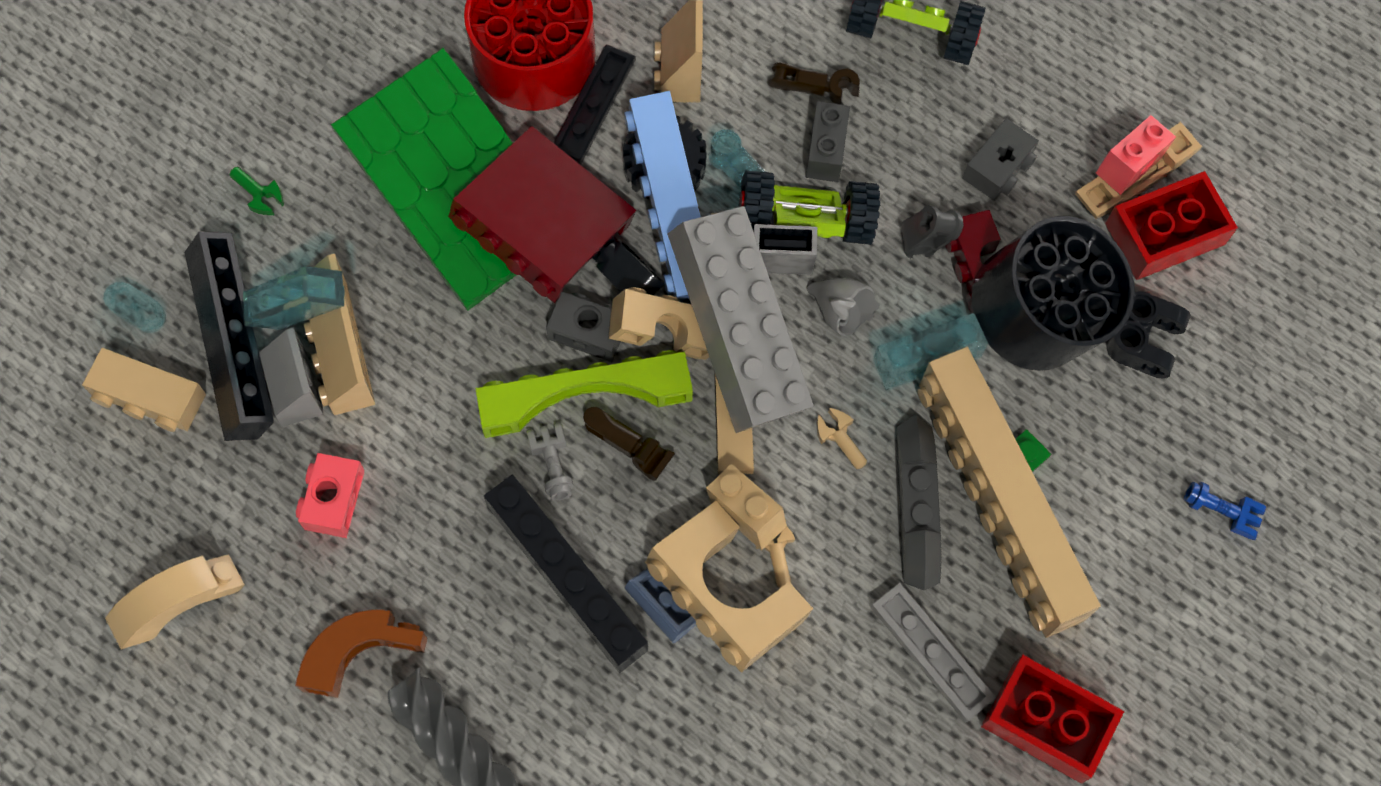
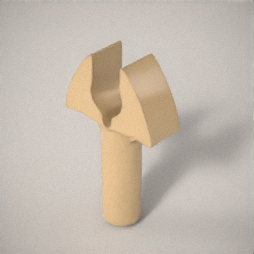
(841, 437)
(778, 556)

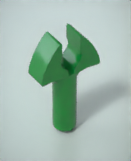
(257, 191)

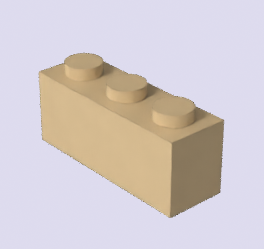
(143, 390)

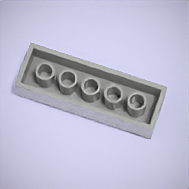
(739, 318)

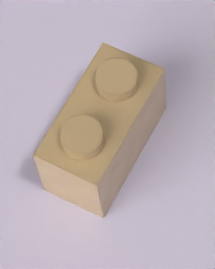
(748, 505)

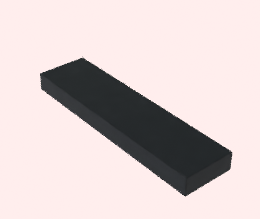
(594, 102)

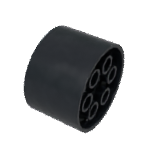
(1095, 305)

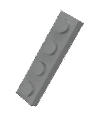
(933, 652)

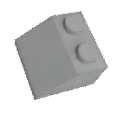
(289, 379)

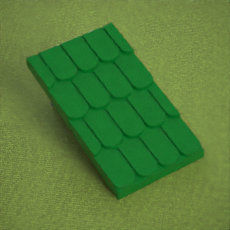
(420, 149)

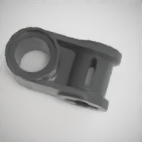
(930, 230)

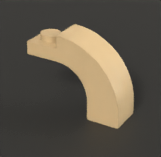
(169, 593)

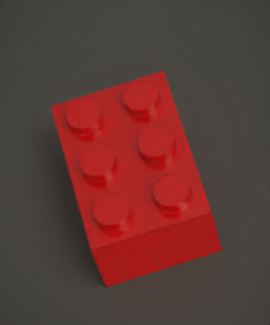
(1171, 225)
(1053, 719)

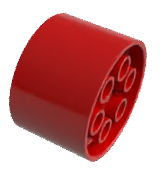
(522, 78)

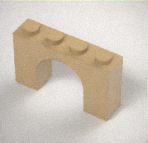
(738, 632)

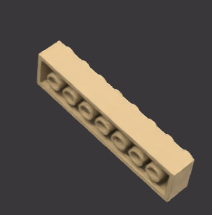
(1007, 494)

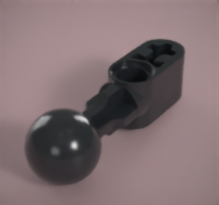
(626, 268)

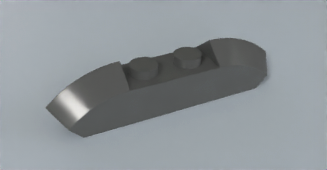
(919, 504)

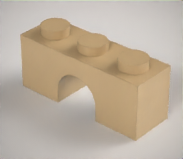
(636, 315)

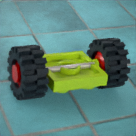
(963, 34)
(793, 206)

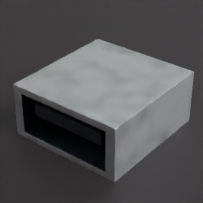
(787, 248)

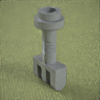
(558, 486)

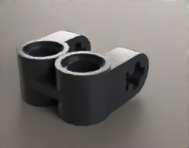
(1142, 355)

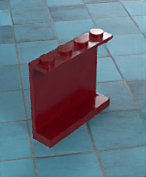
(540, 213)

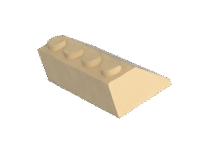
(339, 354)

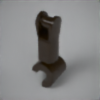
(815, 82)
(645, 455)

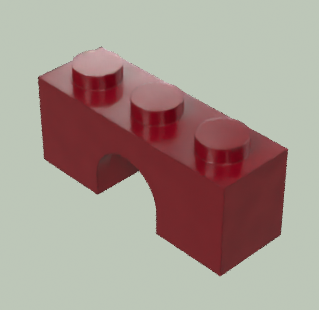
(976, 239)

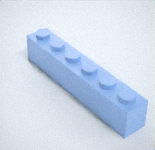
(665, 178)

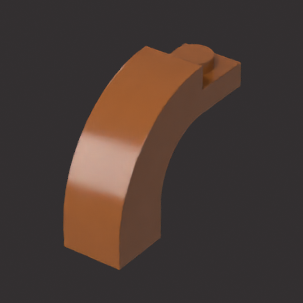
(347, 637)

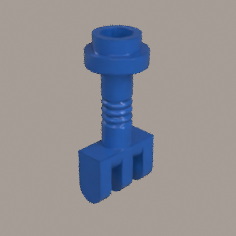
(1198, 495)

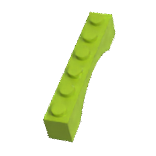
(512, 405)

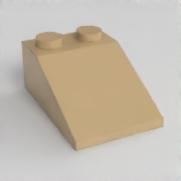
(681, 54)

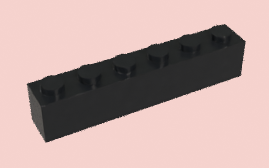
(228, 343)
(566, 573)

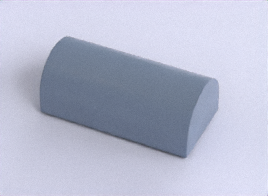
(660, 606)

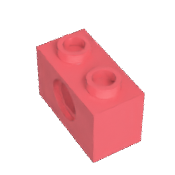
(1135, 154)
(335, 515)

